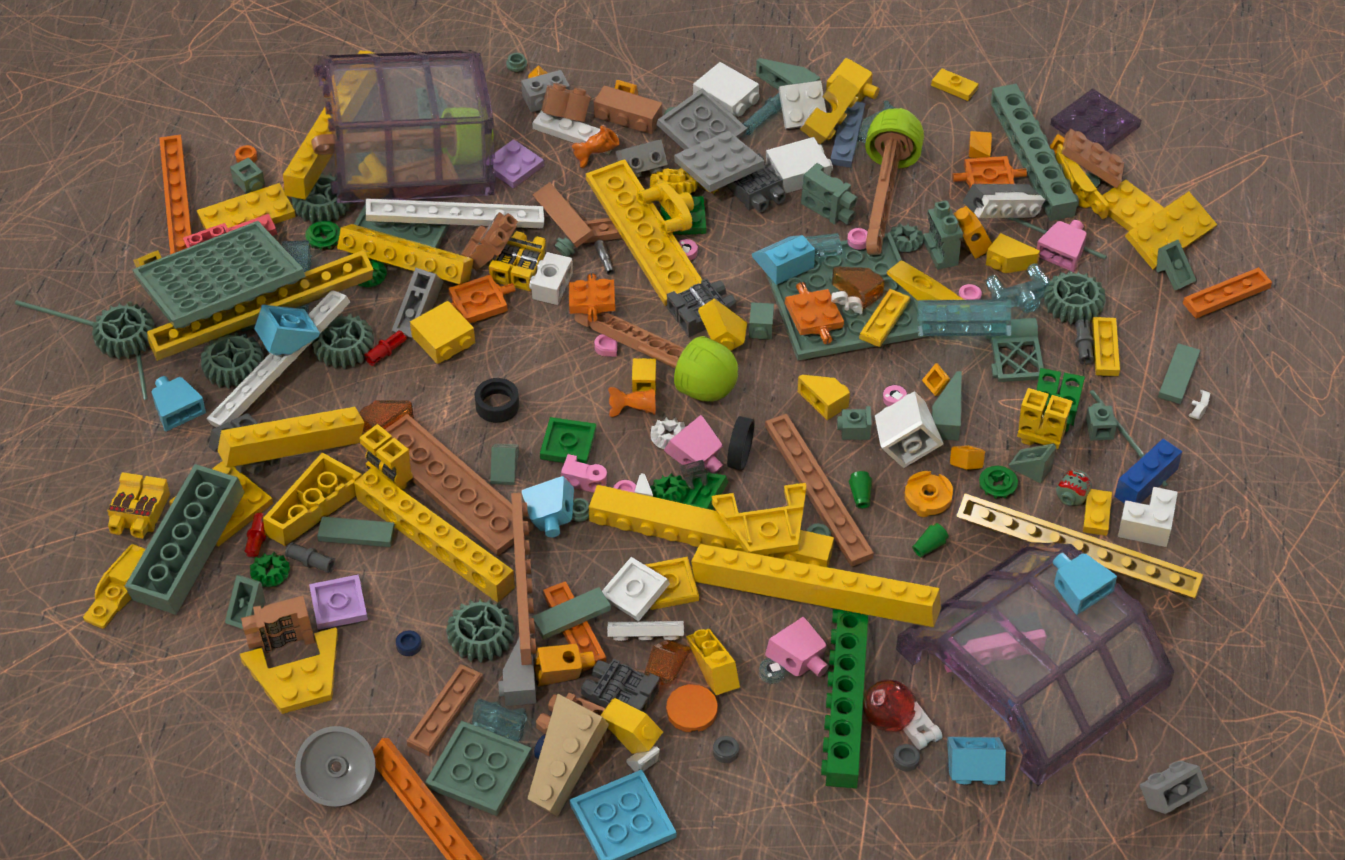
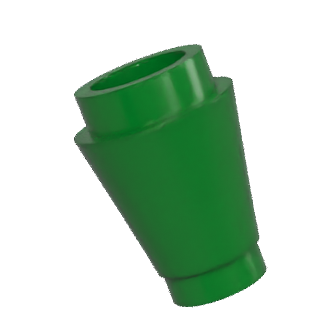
(861, 487)
(930, 540)

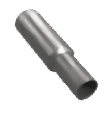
(604, 256)

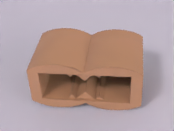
(566, 103)

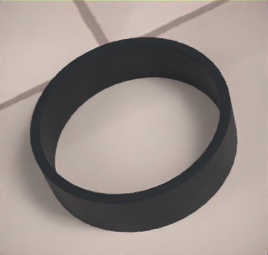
(740, 443)

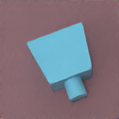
(176, 402)
(550, 504)
(1082, 581)

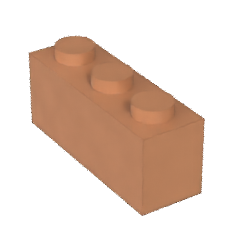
(627, 109)

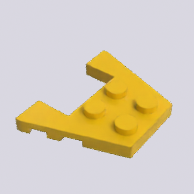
(767, 529)
(298, 682)

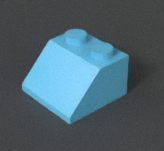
(786, 258)
(285, 329)
(976, 759)

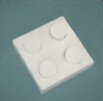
(800, 101)
(635, 588)

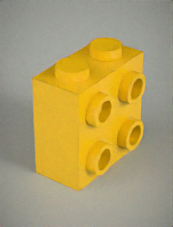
(442, 332)

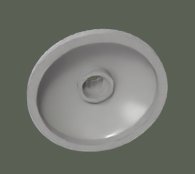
(315, 763)

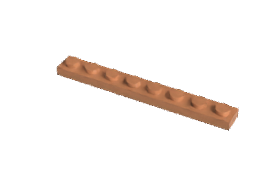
(819, 490)
(524, 585)

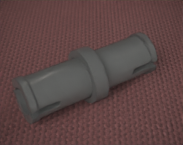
(1084, 342)
(310, 557)

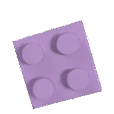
(515, 163)
(338, 602)

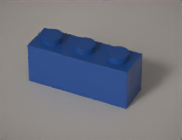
(1148, 472)

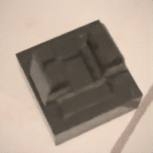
(695, 470)

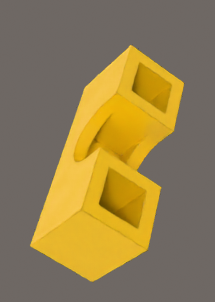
(840, 95)

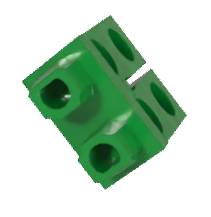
(1067, 392)

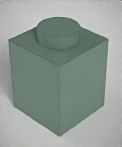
(761, 320)

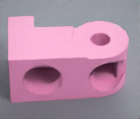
(583, 475)

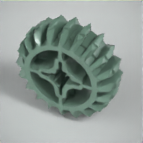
(320, 203)
(1074, 297)
(122, 330)
(344, 347)
(217, 359)
(475, 624)

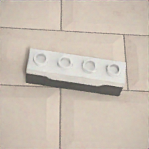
(1003, 200)

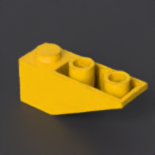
(714, 661)

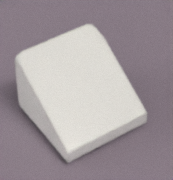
(643, 486)
(644, 759)

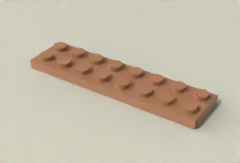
(457, 486)

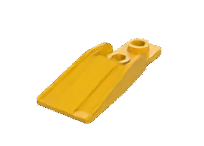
(1082, 185)
(919, 284)
(111, 590)

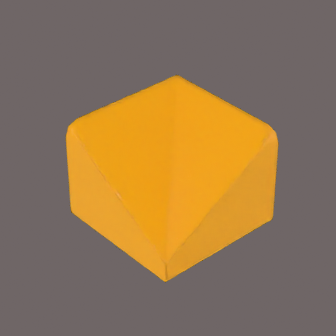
(980, 144)
(967, 457)

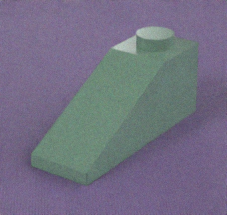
(783, 74)
(947, 409)

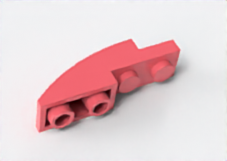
(215, 231)

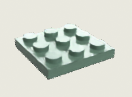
(478, 768)

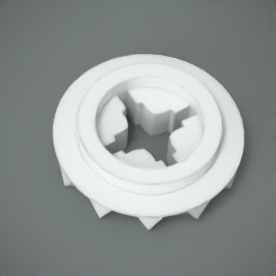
(658, 434)

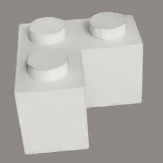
(1149, 522)

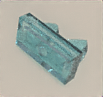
(499, 719)

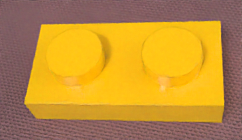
(1097, 512)

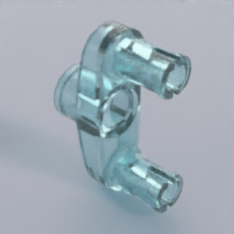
(1023, 295)

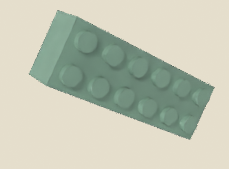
(185, 539)

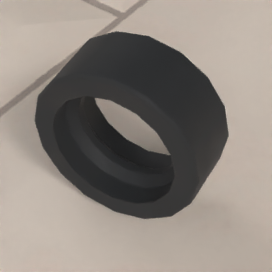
(499, 413)

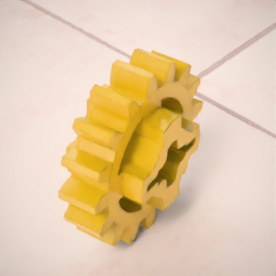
(675, 178)

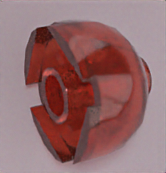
(889, 705)

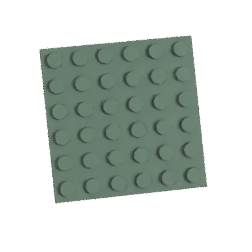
(218, 274)
(820, 278)

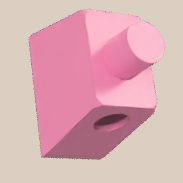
(1063, 244)
(696, 443)
(798, 649)

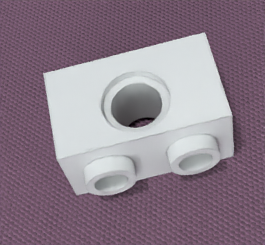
(551, 278)

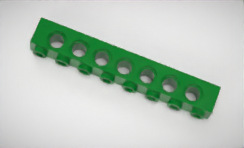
(845, 771)

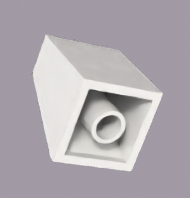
(907, 430)

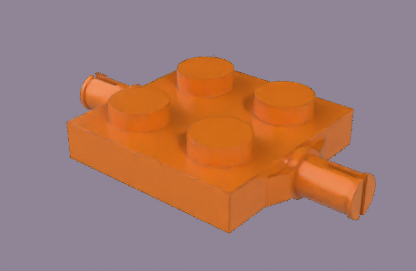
(988, 171)
(591, 296)
(480, 298)
(814, 312)

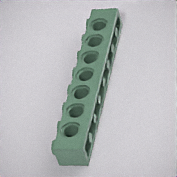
(1034, 152)

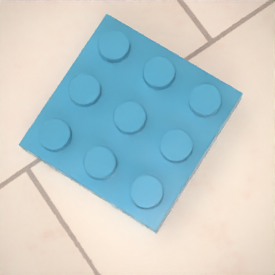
(623, 818)

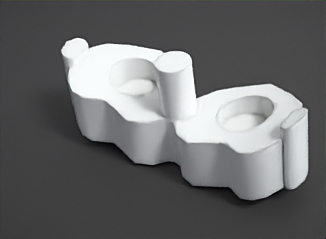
(850, 302)
(1201, 406)

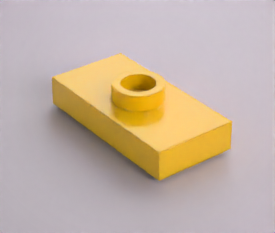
(954, 84)

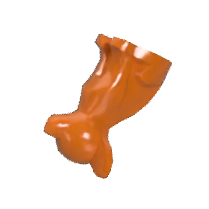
(601, 142)
(638, 399)

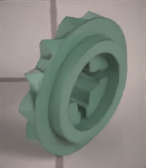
(901, 242)

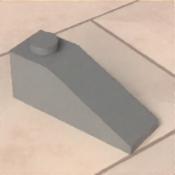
(418, 299)
(518, 680)

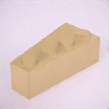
(565, 753)

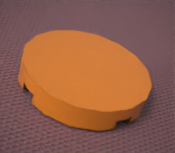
(691, 708)

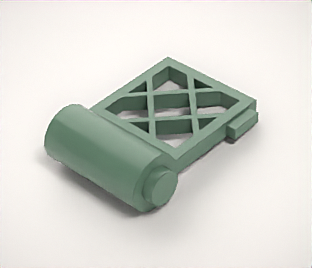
(1022, 333)

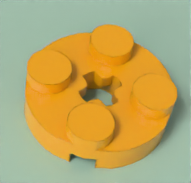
(924, 504)

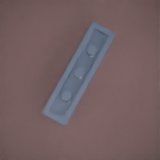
(847, 136)

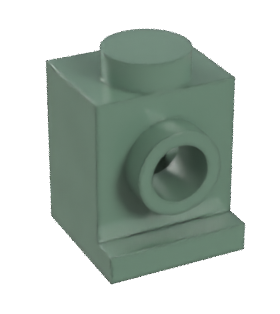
(249, 181)
(1100, 417)
(855, 424)

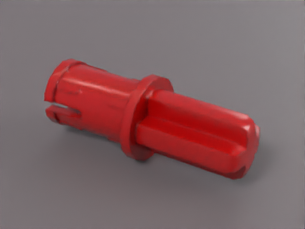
(384, 348)
(255, 536)

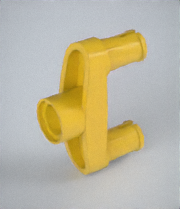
(676, 205)

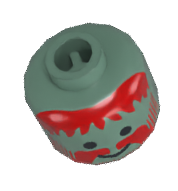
(1074, 487)

